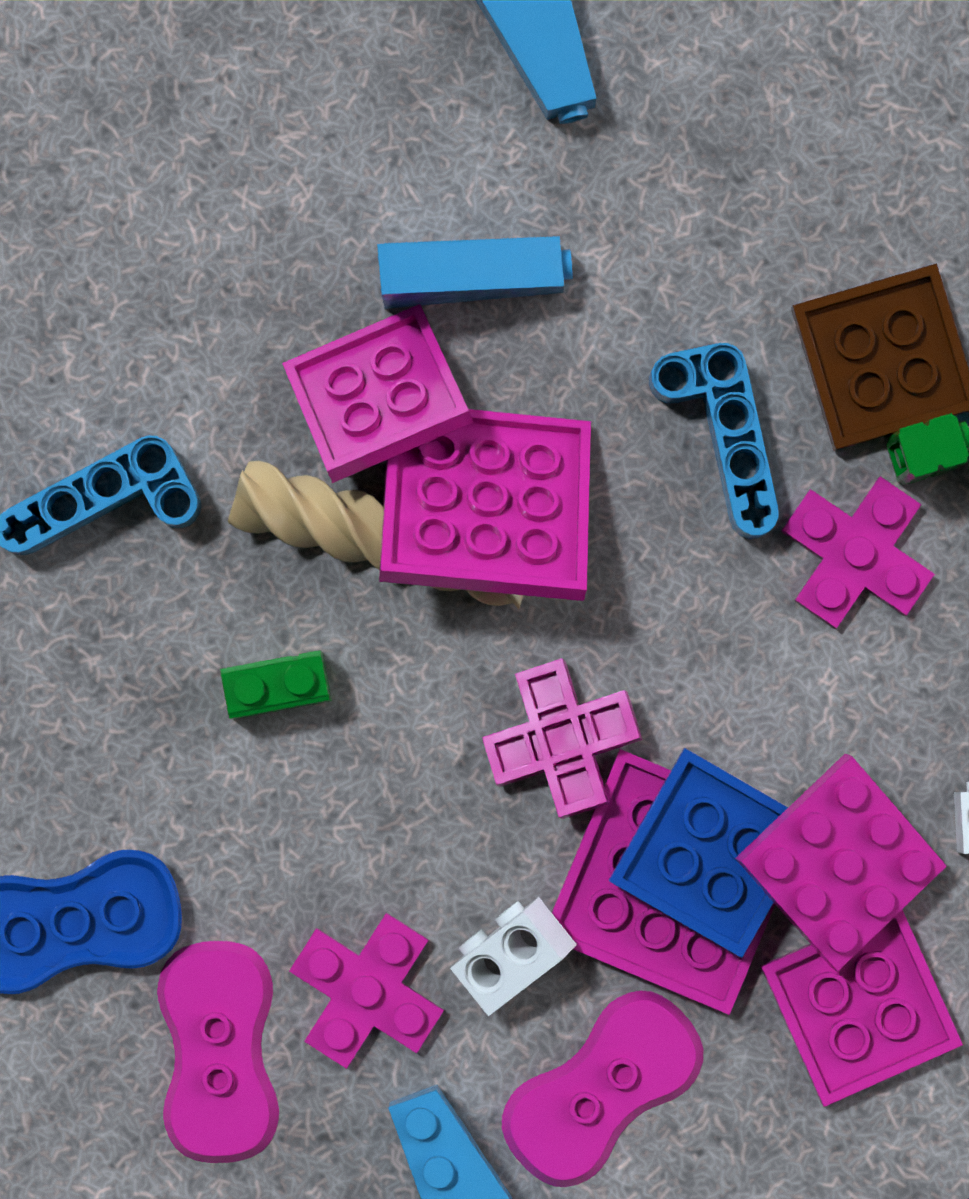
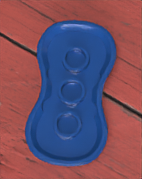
(108, 914)

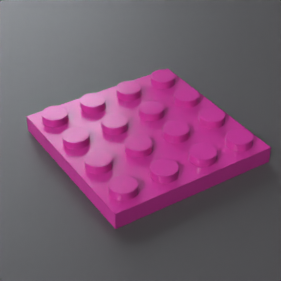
(492, 508)
(623, 928)

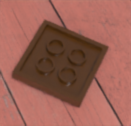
(884, 356)

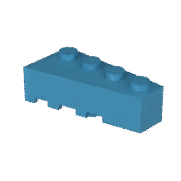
(441, 1149)

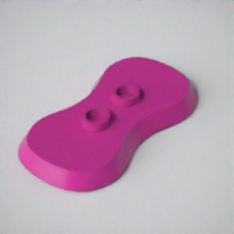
(219, 1089)
(573, 1115)

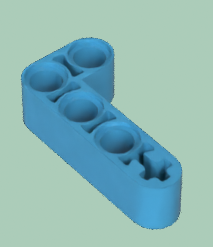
(725, 441)
(92, 506)

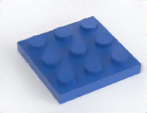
(688, 852)

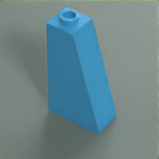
(547, 53)
(471, 270)

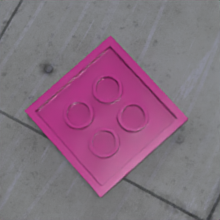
(377, 393)
(841, 862)
(865, 1018)

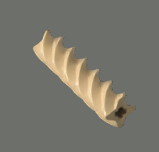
(310, 514)

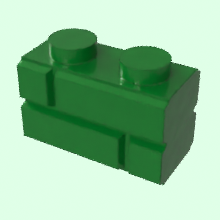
(928, 448)
(275, 685)

